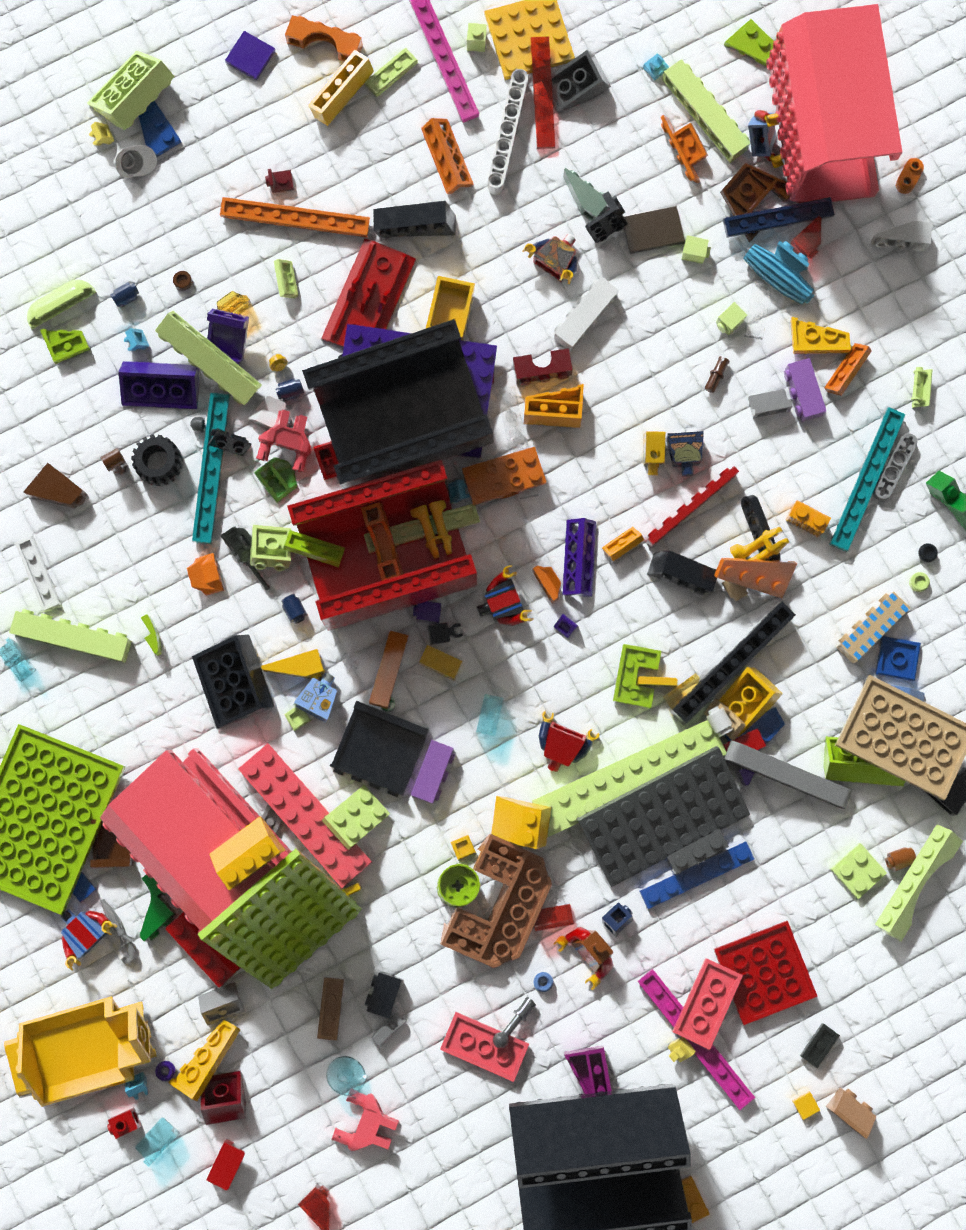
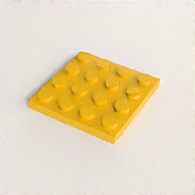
(516, 23)

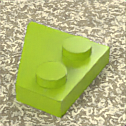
(64, 343)

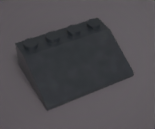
(232, 680)

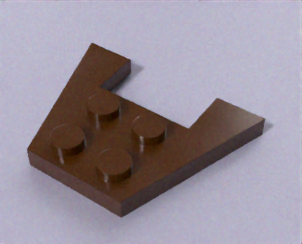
(749, 188)

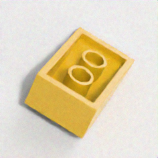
(751, 696)
(521, 822)

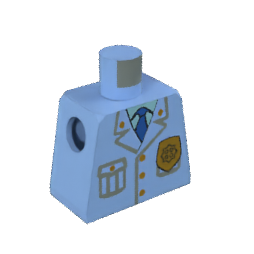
(317, 697)

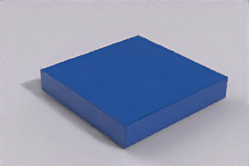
(898, 658)

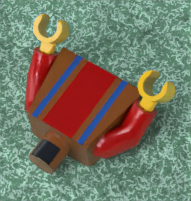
(592, 950)

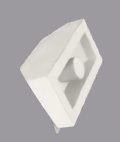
(266, 412)

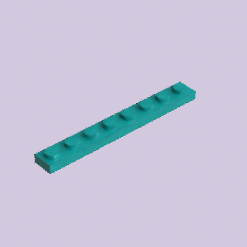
(210, 471)
(867, 479)

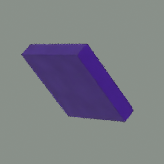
(250, 55)

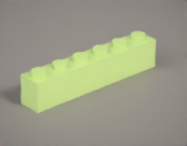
(706, 110)
(208, 358)
(70, 636)

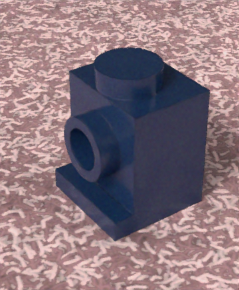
(617, 911)

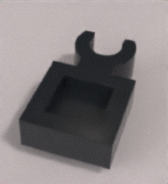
(441, 633)

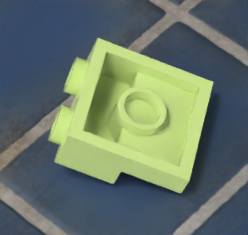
(268, 548)

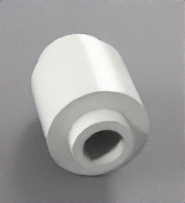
(719, 721)

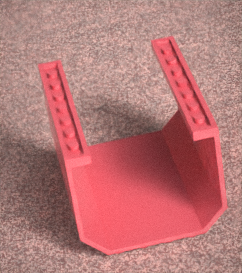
(833, 103)
(174, 822)

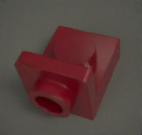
(279, 181)

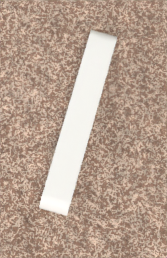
(511, 124)

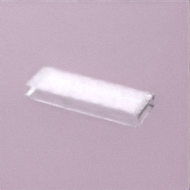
(757, 310)

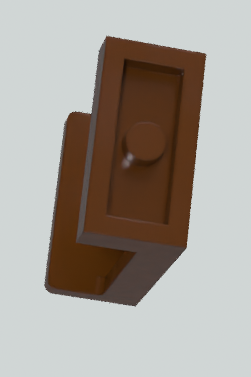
(108, 851)

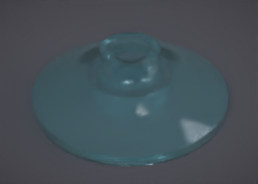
(349, 1068)

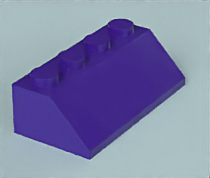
(159, 385)

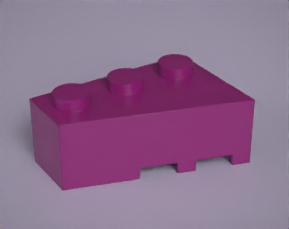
(590, 1068)

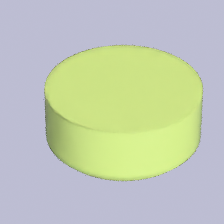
(919, 582)

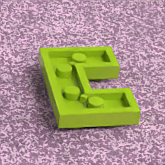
(625, 688)

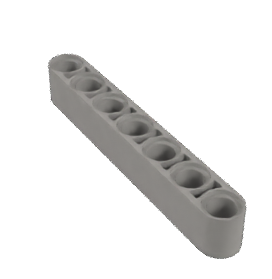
(788, 774)

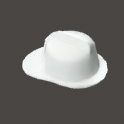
(135, 161)

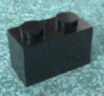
(383, 995)

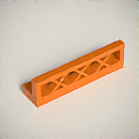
(443, 155)

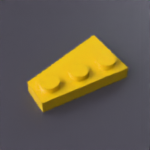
(814, 339)

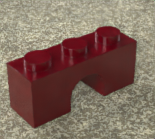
(527, 372)

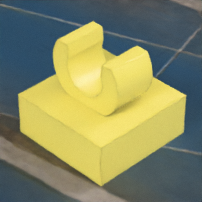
(101, 133)
(680, 1050)

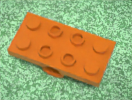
(504, 476)

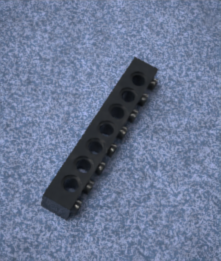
(732, 663)

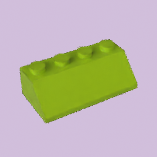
(846, 767)

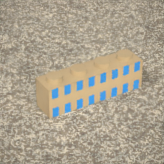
(873, 627)

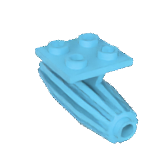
(782, 270)

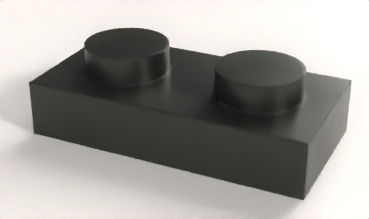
(819, 1045)

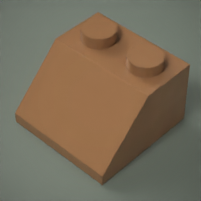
(852, 1112)

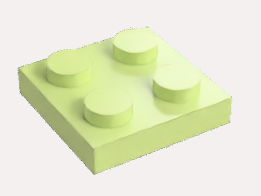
(858, 871)

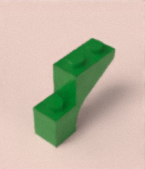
(947, 491)
(158, 912)

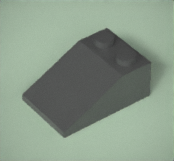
(578, 82)

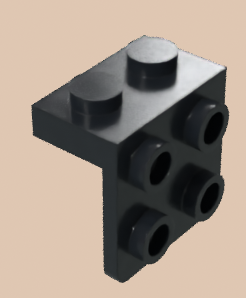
(609, 222)

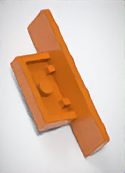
(688, 146)

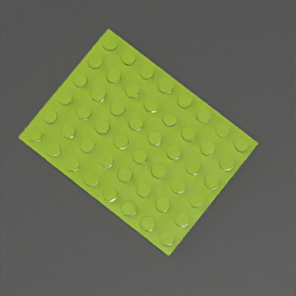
(47, 814)
(281, 920)

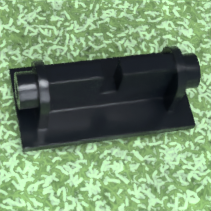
(233, 443)

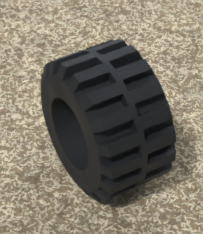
(146, 449)

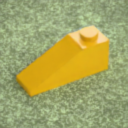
(302, 665)

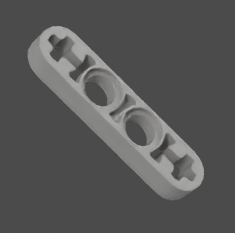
(894, 466)

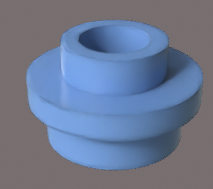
(548, 977)

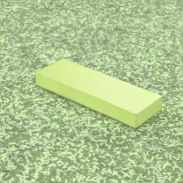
(391, 72)

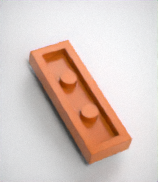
(848, 369)

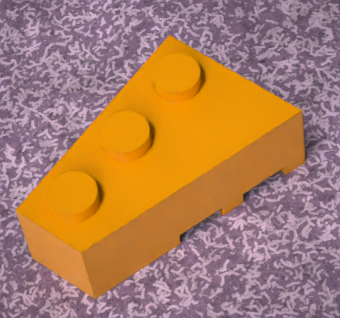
(555, 408)

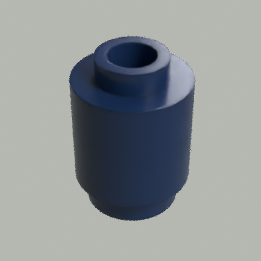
(125, 294)
(289, 389)
(294, 609)

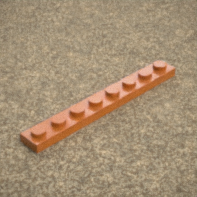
(294, 217)

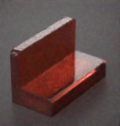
(554, 917)

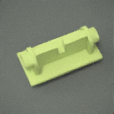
(921, 387)

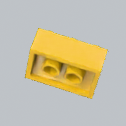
(245, 853)

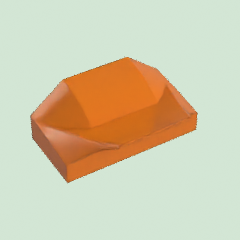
(205, 575)
(549, 582)

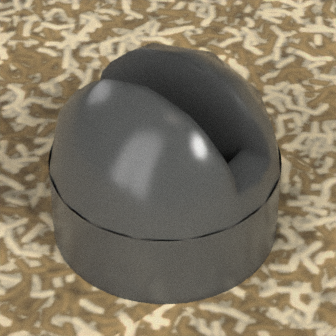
(198, 424)

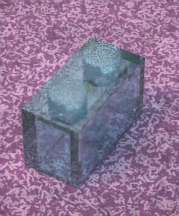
(489, 715)

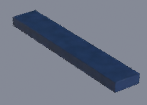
(778, 217)

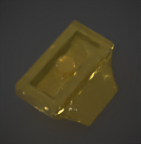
(234, 303)

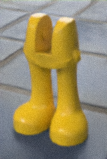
(436, 509)
(742, 552)

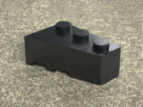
(683, 572)

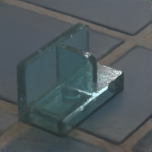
(16, 660)
(156, 1141)

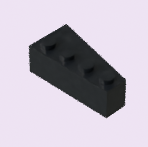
(415, 220)

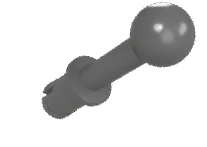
(501, 1039)

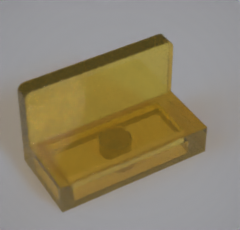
(681, 690)

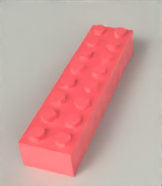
(302, 814)

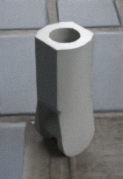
(386, 1031)

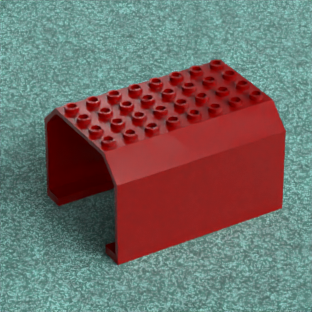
(355, 587)

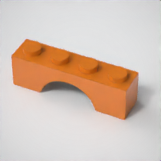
(303, 32)
(380, 532)

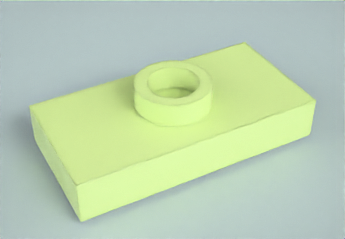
(286, 278)

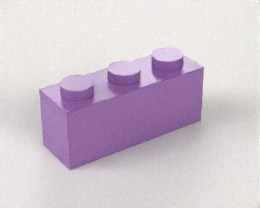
(804, 390)
(433, 772)

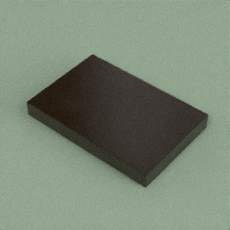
(653, 230)

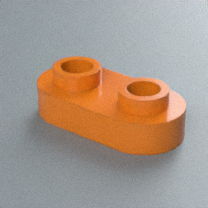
(910, 174)

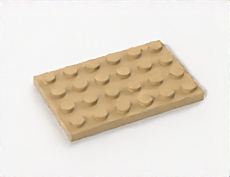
(905, 737)

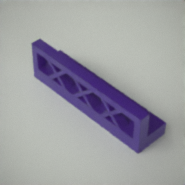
(582, 556)

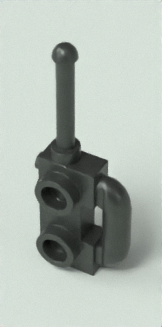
(240, 551)

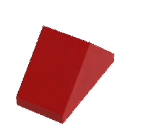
(326, 459)

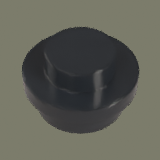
(927, 552)

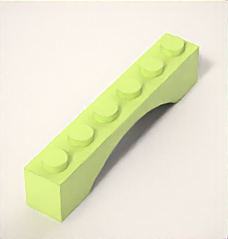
(937, 850)

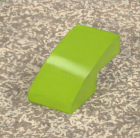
(153, 639)

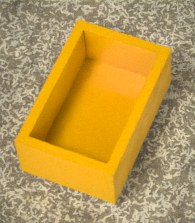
(451, 301)

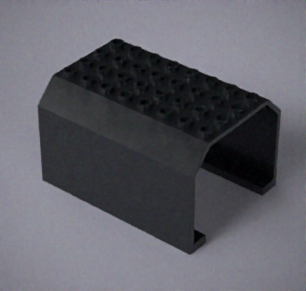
(399, 405)
(602, 1160)

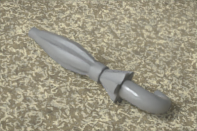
(125, 941)

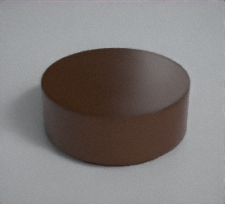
(182, 280)

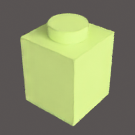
(476, 37)
(695, 249)
(731, 319)

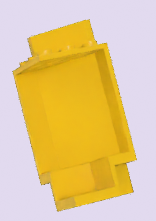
(79, 1050)

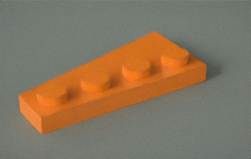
(764, 576)

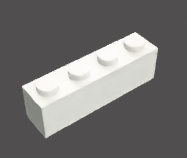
(586, 313)

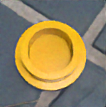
(277, 362)

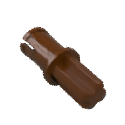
(716, 374)

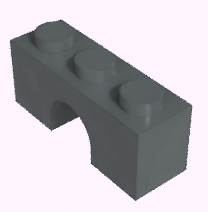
(696, 851)

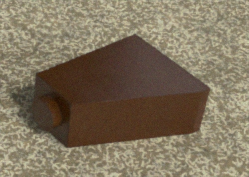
(55, 488)

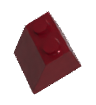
(224, 1098)

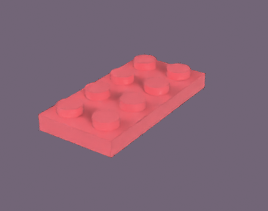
(707, 1003)
(474, 1043)

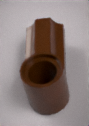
(114, 461)

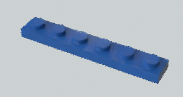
(696, 875)

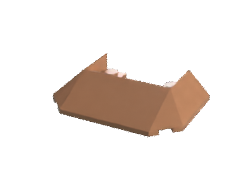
(515, 909)

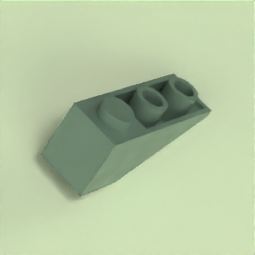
(588, 200)

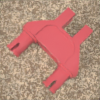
(288, 438)
(368, 1126)

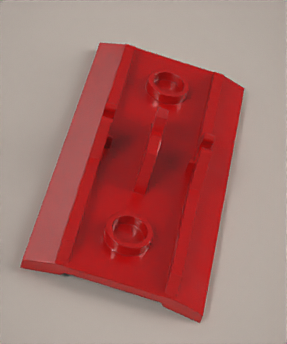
(370, 290)

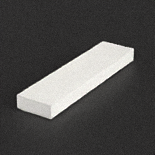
(38, 574)

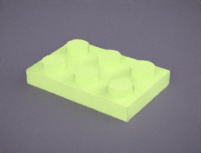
(355, 817)

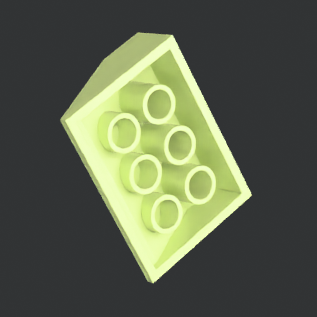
(131, 89)

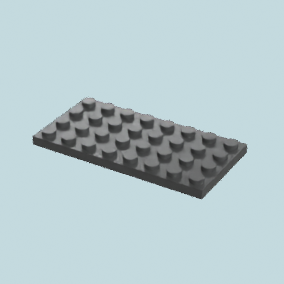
(663, 816)

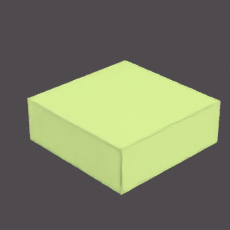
(297, 718)

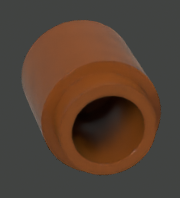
(900, 858)

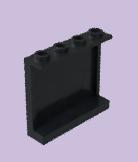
(379, 749)

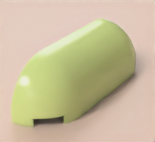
(58, 301)

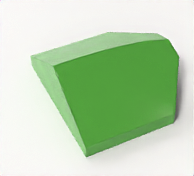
(277, 478)

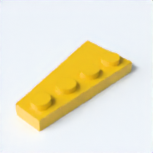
(199, 1071)

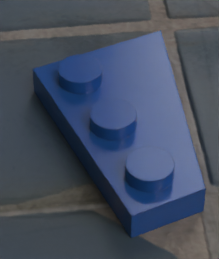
(157, 130)
(767, 725)

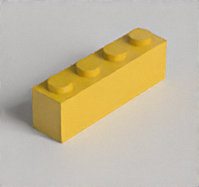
(341, 88)

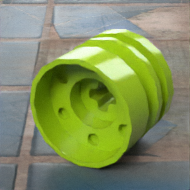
(467, 878)

